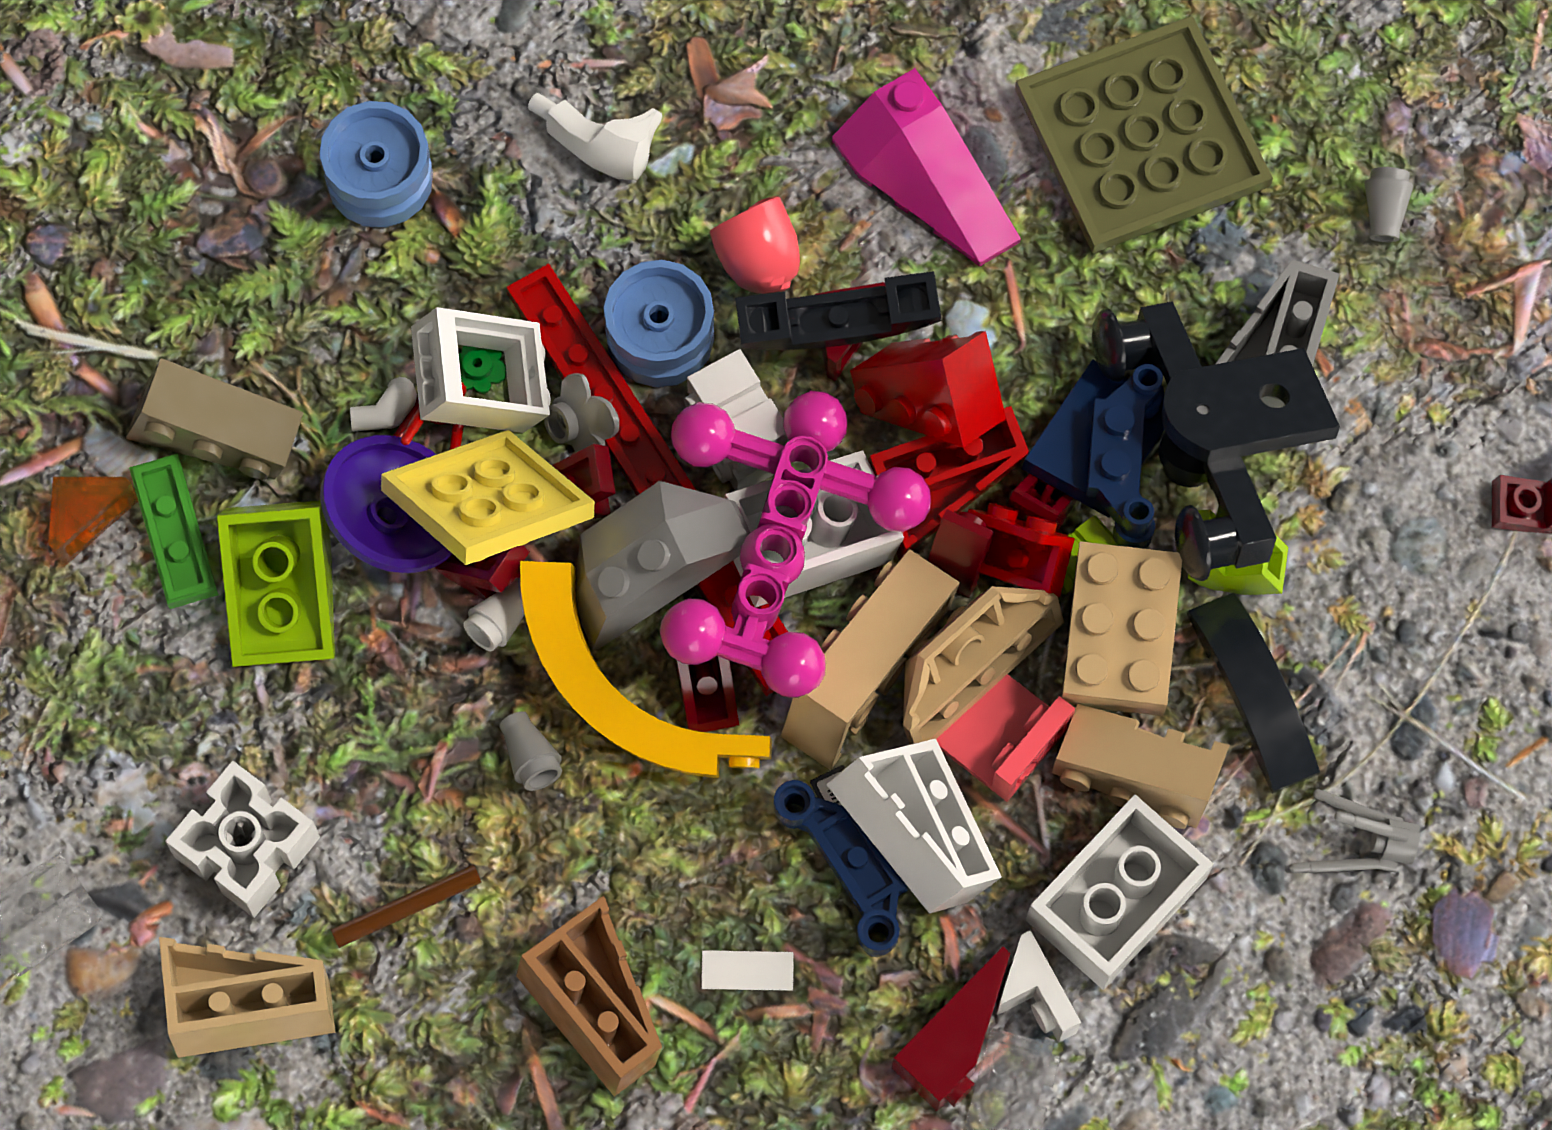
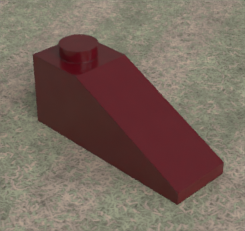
(948, 1047)

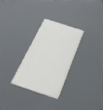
(747, 970)

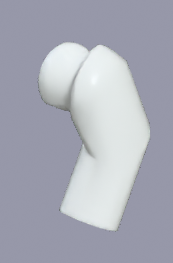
(389, 410)

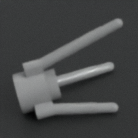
(1390, 837)

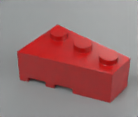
(933, 387)

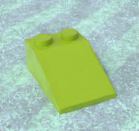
(277, 583)

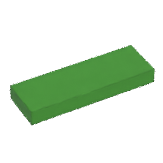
(173, 531)

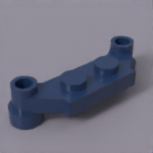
(1117, 455)
(853, 859)

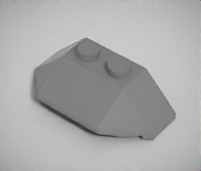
(651, 556)

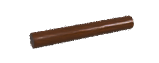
(406, 906)

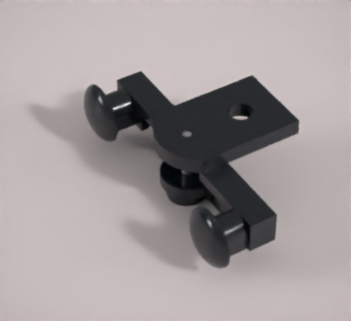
(1214, 420)

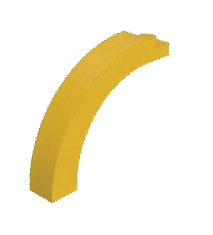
(556, 632)

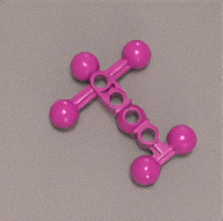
(814, 425)

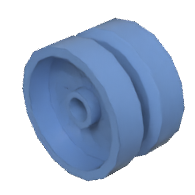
(376, 164)
(659, 323)

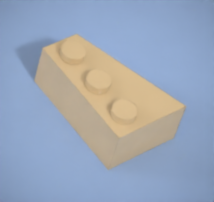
(1126, 761)
(240, 998)

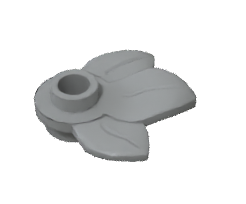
(579, 417)

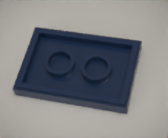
(1063, 448)

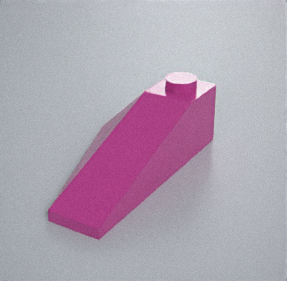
(918, 159)

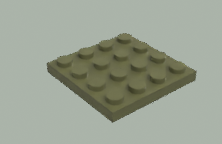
(1143, 134)

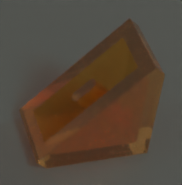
(84, 510)

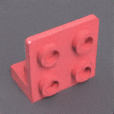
(1006, 735)

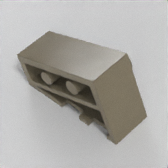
(214, 421)

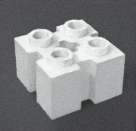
(738, 391)
(237, 808)

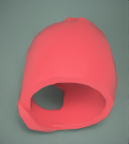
(759, 247)

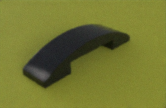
(838, 317)
(1257, 691)

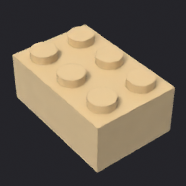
(1122, 628)

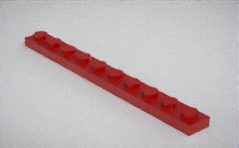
(637, 444)

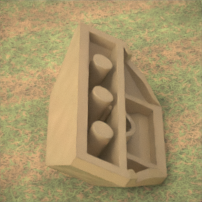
(973, 655)

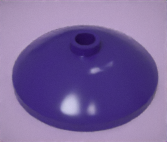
(355, 502)

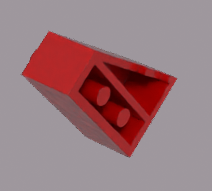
(955, 472)

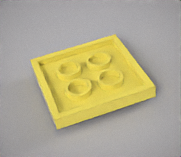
(487, 496)

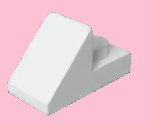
(1034, 977)

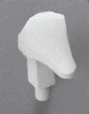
(614, 148)

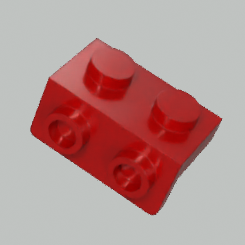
(1025, 552)

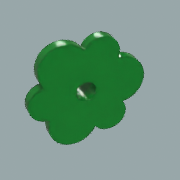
(480, 378)

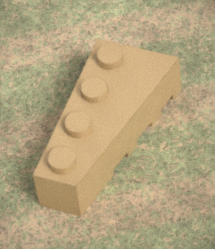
(869, 655)

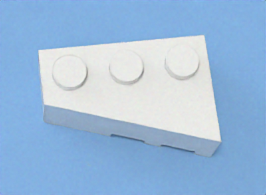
(919, 822)

